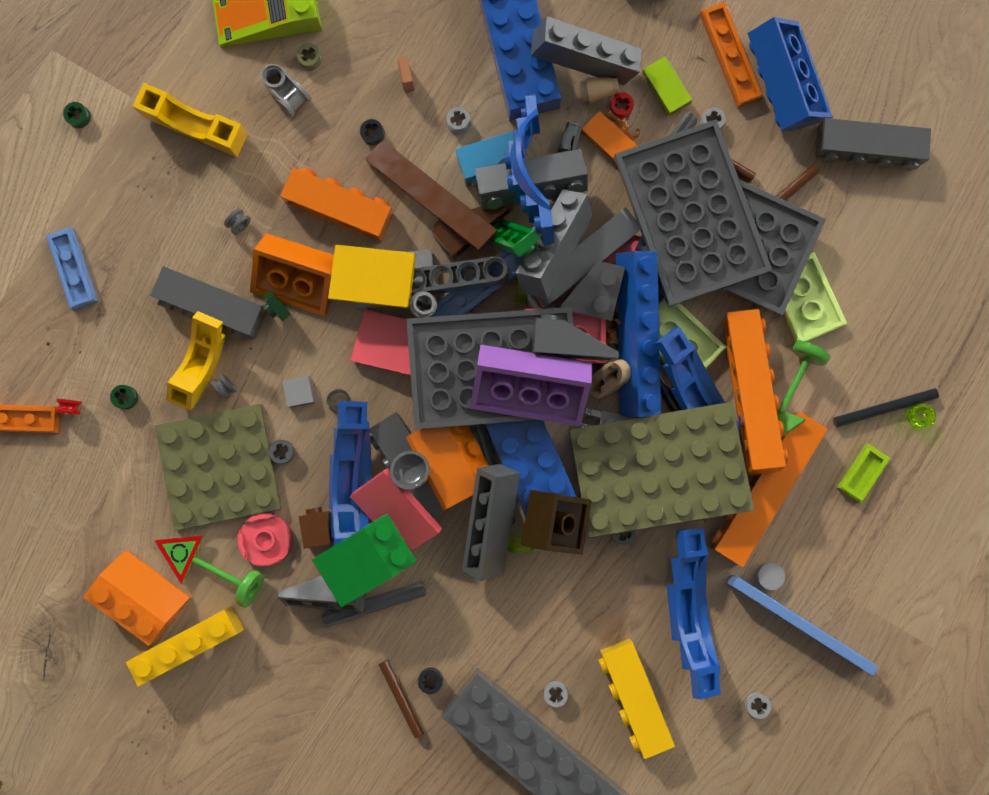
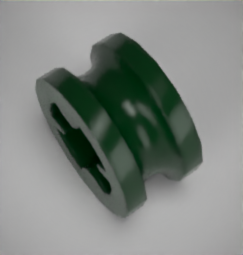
(85, 116)
(114, 397)

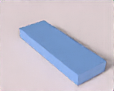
(72, 268)

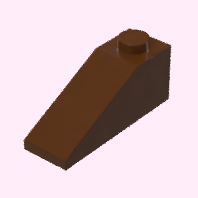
(456, 245)

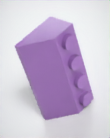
(531, 385)

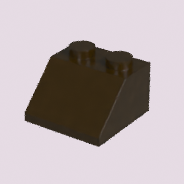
(556, 522)

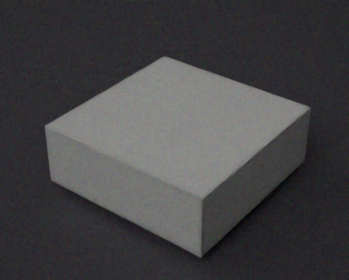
(298, 391)

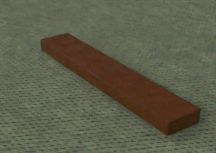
(432, 196)

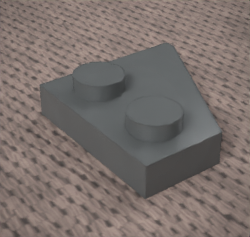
(597, 291)

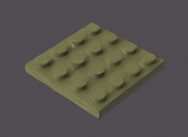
(218, 467)

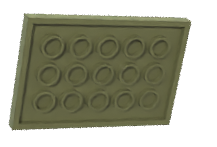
(662, 469)

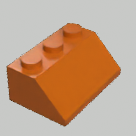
(293, 273)
(452, 461)
(137, 598)

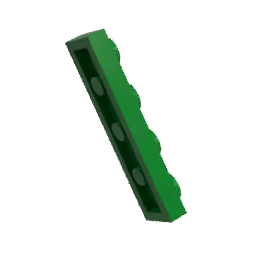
(514, 238)

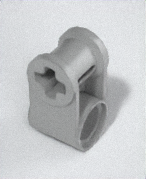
(287, 91)

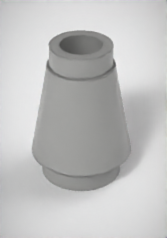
(425, 300)

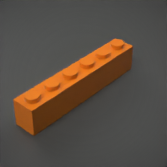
(754, 392)
(768, 491)

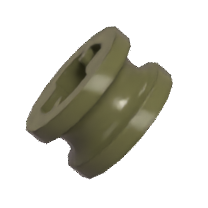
(309, 48)

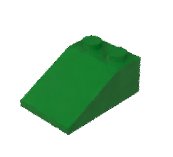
(364, 560)

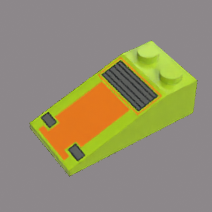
(264, 19)

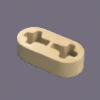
(612, 383)

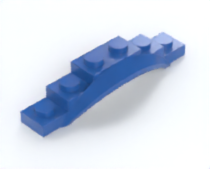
(519, 181)
(687, 372)
(349, 468)
(690, 613)

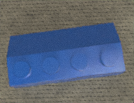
(789, 74)

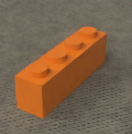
(337, 204)

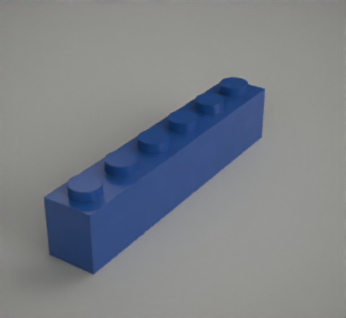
(638, 333)

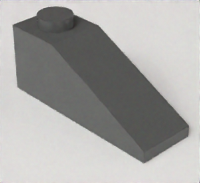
(564, 340)
(317, 595)

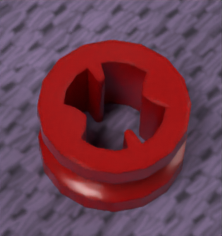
(622, 97)
(68, 406)

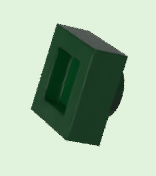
(275, 306)

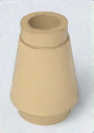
(598, 88)

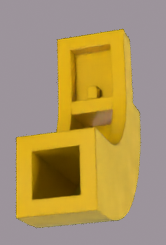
(199, 362)

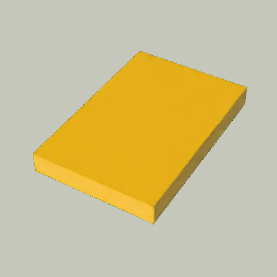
(372, 276)

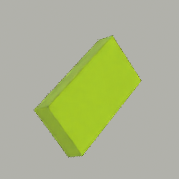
(667, 86)
(863, 473)

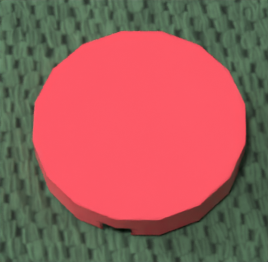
(264, 539)

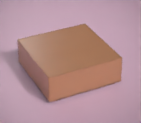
(405, 74)

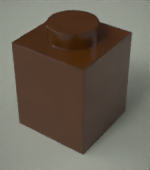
(316, 528)

